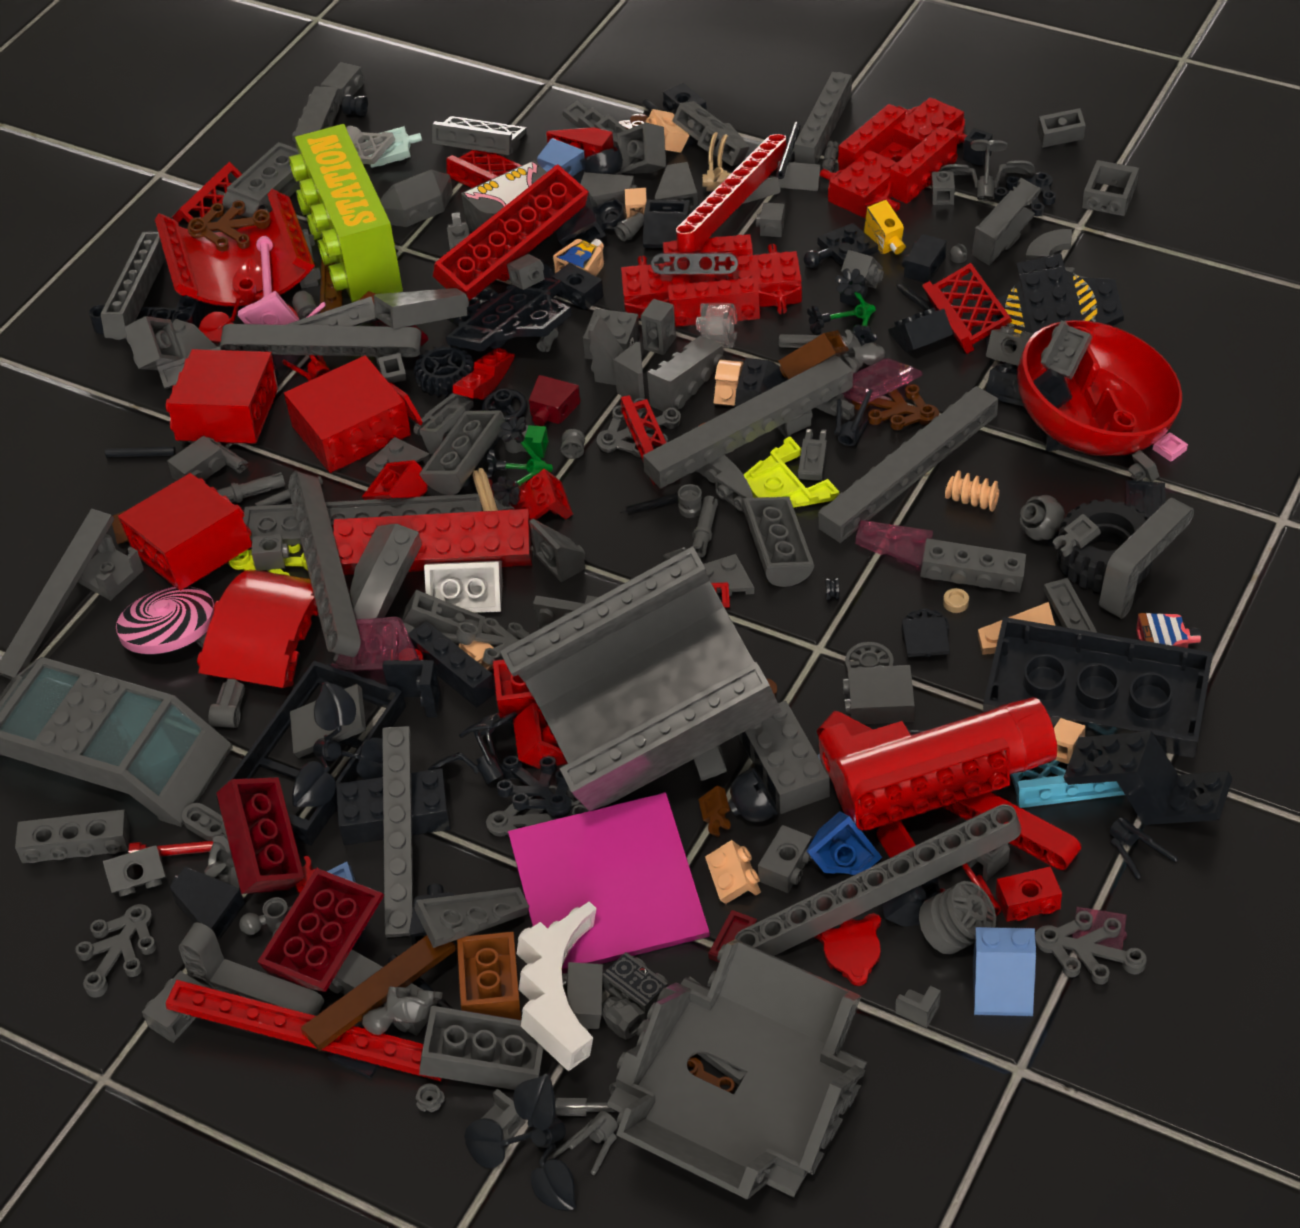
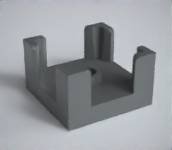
(111, 570)

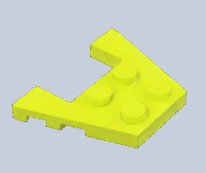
(775, 479)

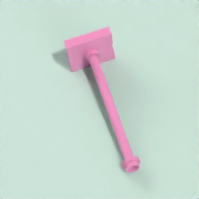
(271, 308)

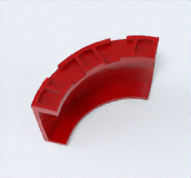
(258, 628)

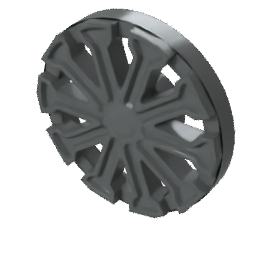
(868, 658)

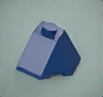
(842, 847)

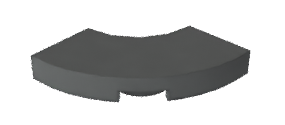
(1049, 244)

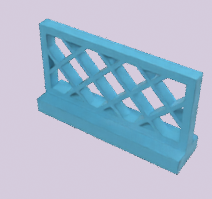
(1052, 790)

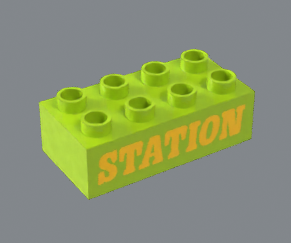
(345, 214)

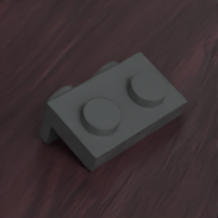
(1065, 350)

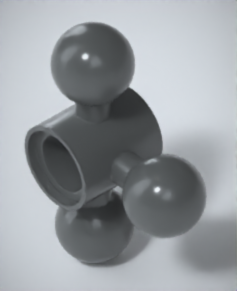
(251, 923)

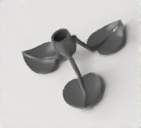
(986, 185)

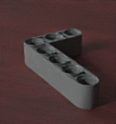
(1139, 552)
(207, 966)

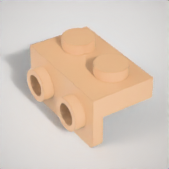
(732, 871)

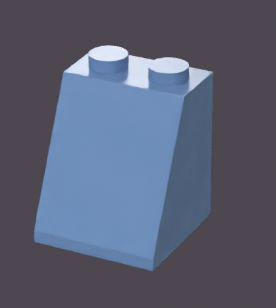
(1004, 971)

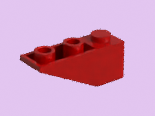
(588, 139)

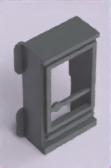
(1004, 222)

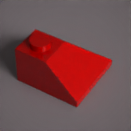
(397, 481)

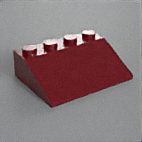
(319, 930)

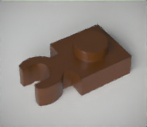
(713, 807)

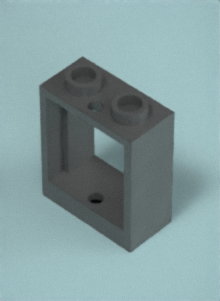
(1113, 175)

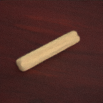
(484, 490)

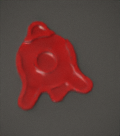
(853, 947)

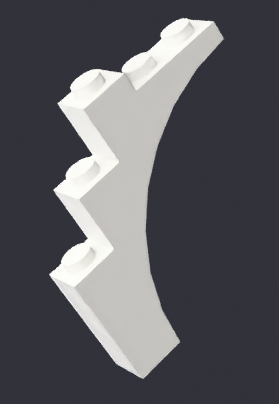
(547, 1013)

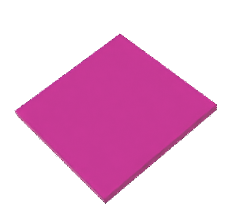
(625, 865)

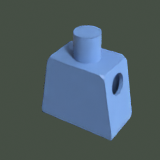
(562, 154)

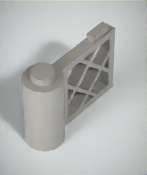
(373, 138)

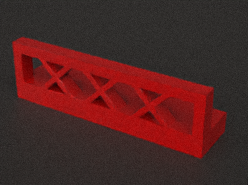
(209, 187)
(636, 425)

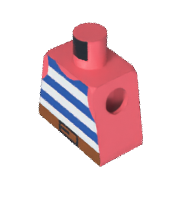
(1166, 630)

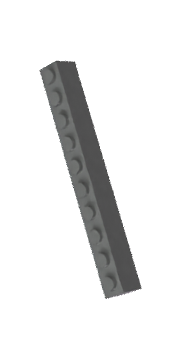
(747, 421)
(907, 464)

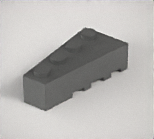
(684, 374)

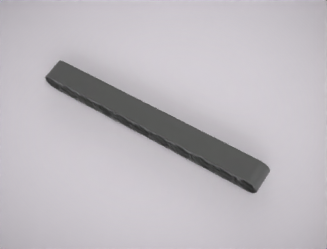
(324, 565)
(889, 875)

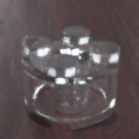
(718, 323)

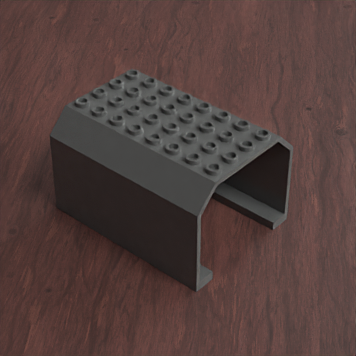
(642, 680)

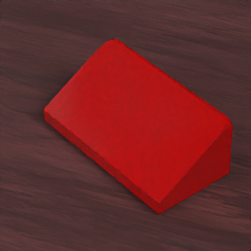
(894, 838)

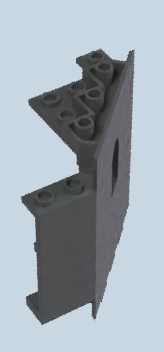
(766, 1022)

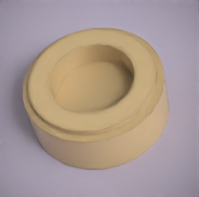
(956, 600)

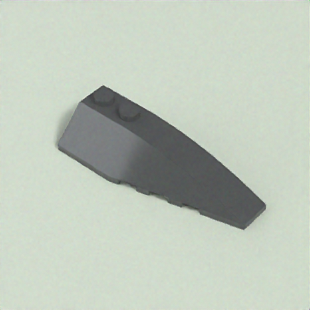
(382, 570)

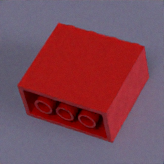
(222, 396)
(347, 413)
(186, 530)

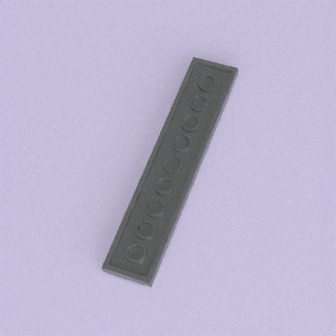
(282, 520)

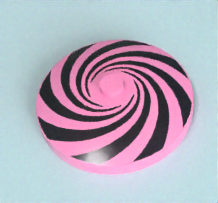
(165, 620)

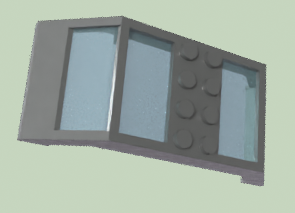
(110, 735)

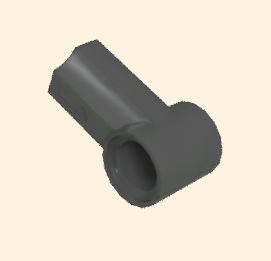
(227, 708)

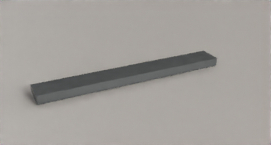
(55, 593)

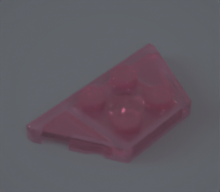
(380, 641)

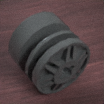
(953, 915)

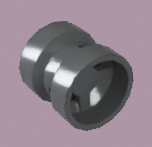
(689, 500)

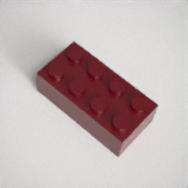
(260, 835)

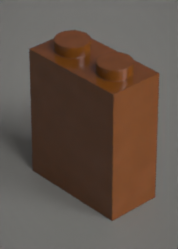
(813, 353)

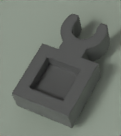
(1078, 533)

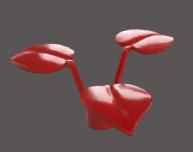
(247, 283)

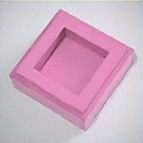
(1170, 447)

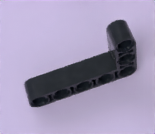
(187, 310)

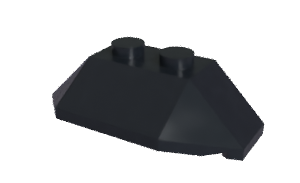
(757, 378)

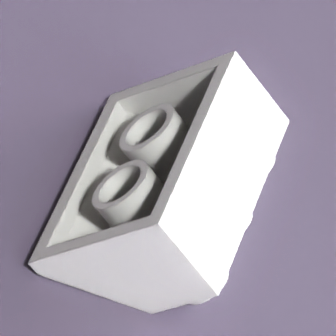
(467, 584)

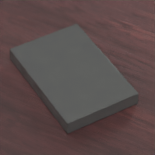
(307, 732)

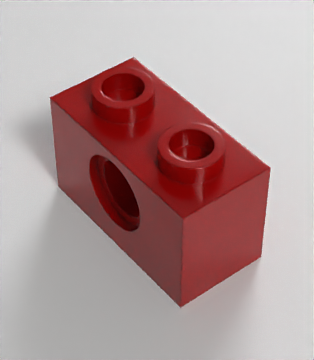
(1014, 890)

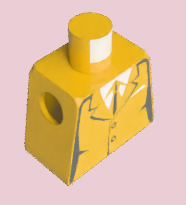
(884, 228)

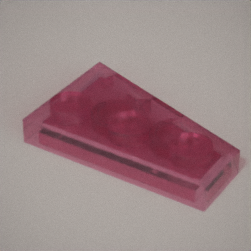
(901, 542)

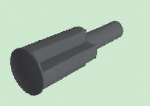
(578, 1107)

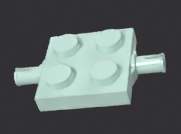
(399, 148)

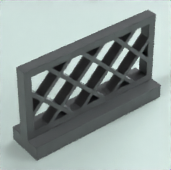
(477, 135)

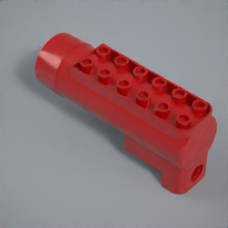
(900, 775)

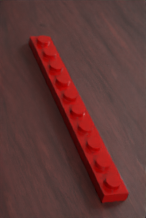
(287, 1024)

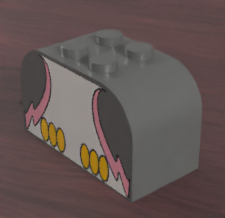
(490, 197)

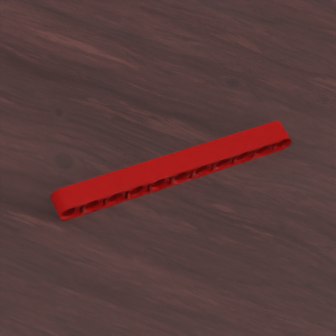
(730, 194)
(1036, 835)

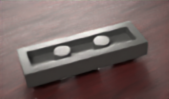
(1067, 605)

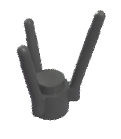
(598, 1129)

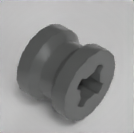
(572, 443)

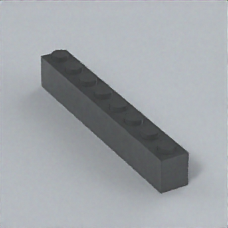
(133, 285)

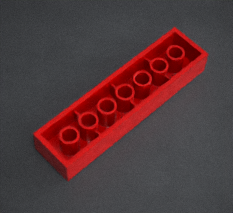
(511, 233)
(445, 537)

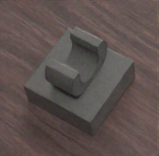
(1143, 467)

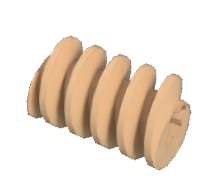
(972, 491)

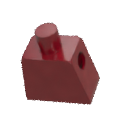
(552, 400)

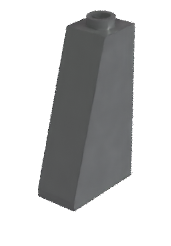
(420, 307)

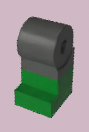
(535, 437)

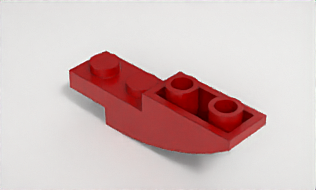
(486, 375)

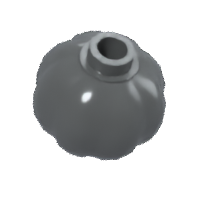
(1041, 517)

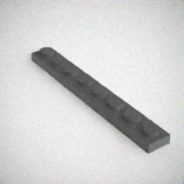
(397, 831)

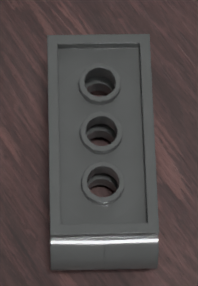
(268, 173)

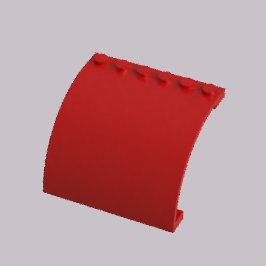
(208, 273)

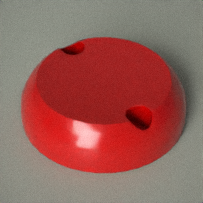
(1120, 392)

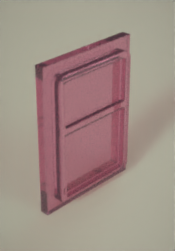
(881, 378)

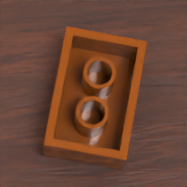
(489, 975)

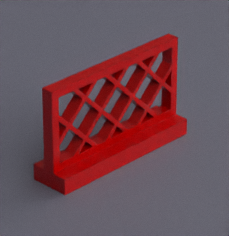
(476, 174)
(958, 325)

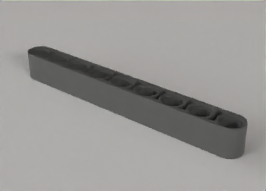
(322, 340)

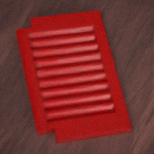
(411, 410)

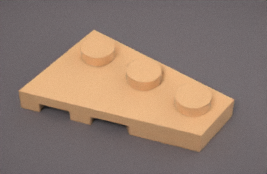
(989, 634)

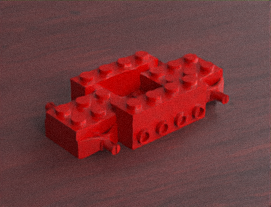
(895, 155)
(756, 282)

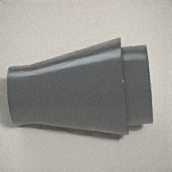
(629, 227)

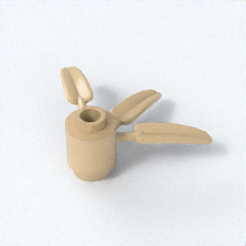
(718, 175)

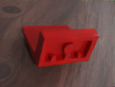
(543, 494)

